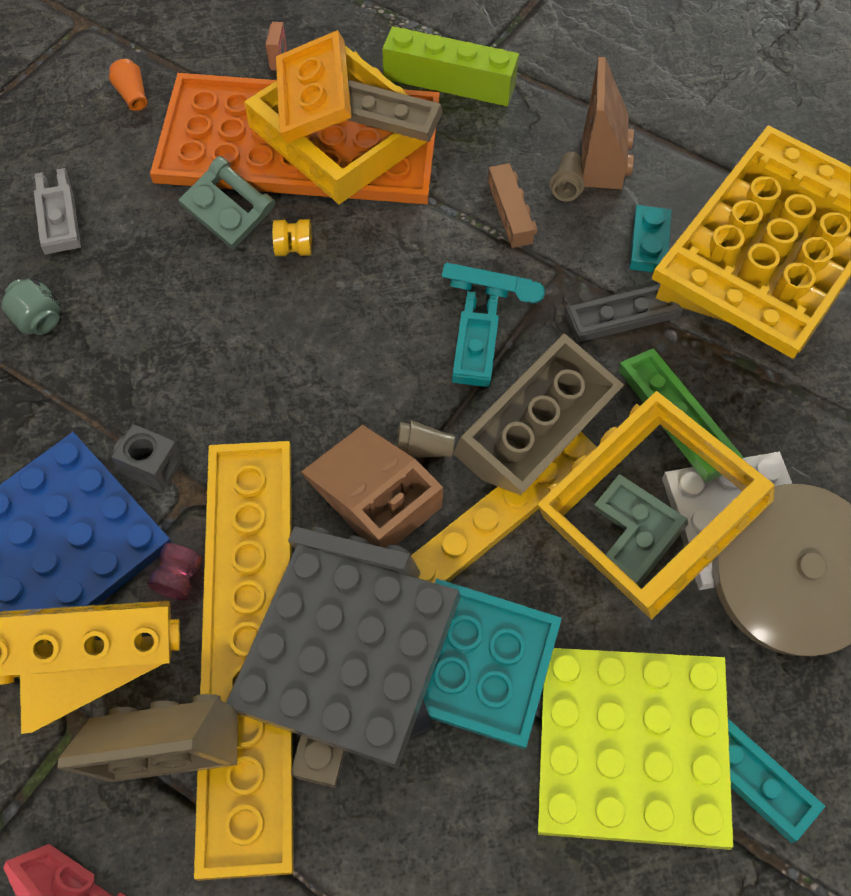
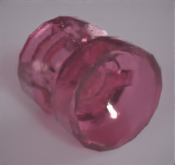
(175, 570)

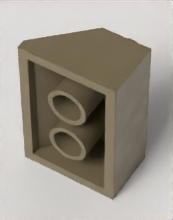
(155, 740)

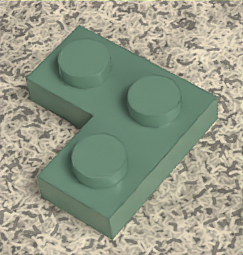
(648, 527)

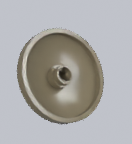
(791, 573)

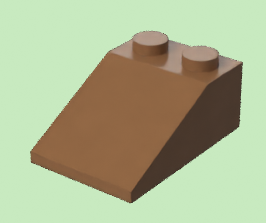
(606, 134)

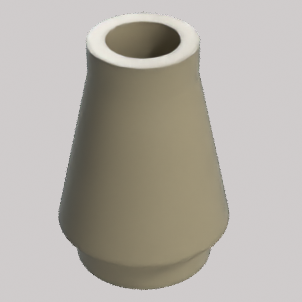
(568, 179)
(423, 441)

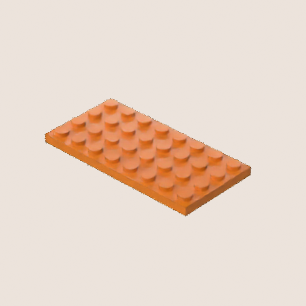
(211, 121)

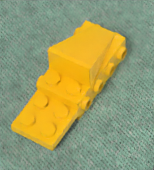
(65, 663)

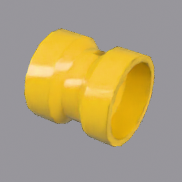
(292, 237)

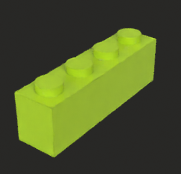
(450, 66)

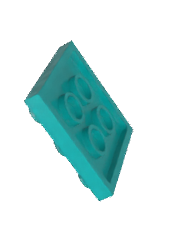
(492, 667)

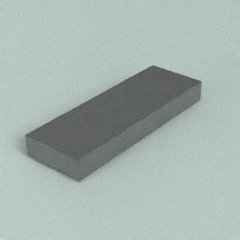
(619, 313)

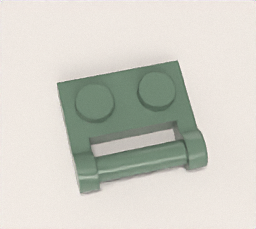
(219, 211)

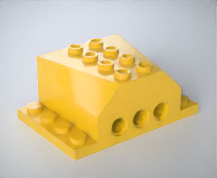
(767, 244)

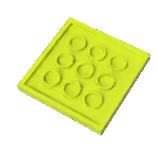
(636, 749)

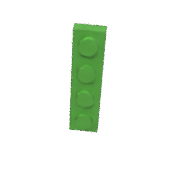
(649, 374)

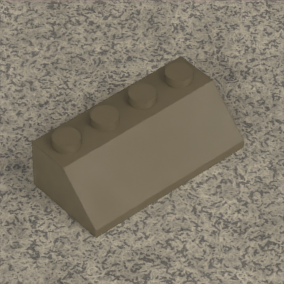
(537, 417)

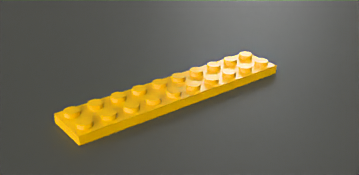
(245, 807)

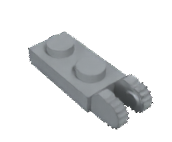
(56, 214)

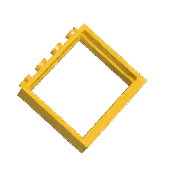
(310, 160)
(706, 546)

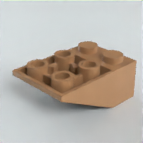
(375, 487)

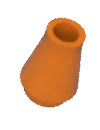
(128, 82)

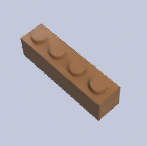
(511, 205)

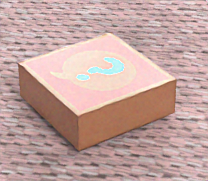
(275, 43)

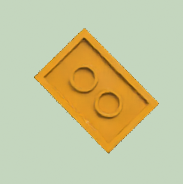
(312, 87)

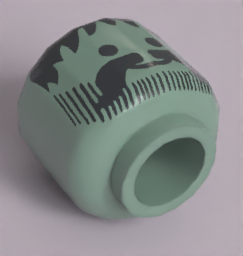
(31, 306)

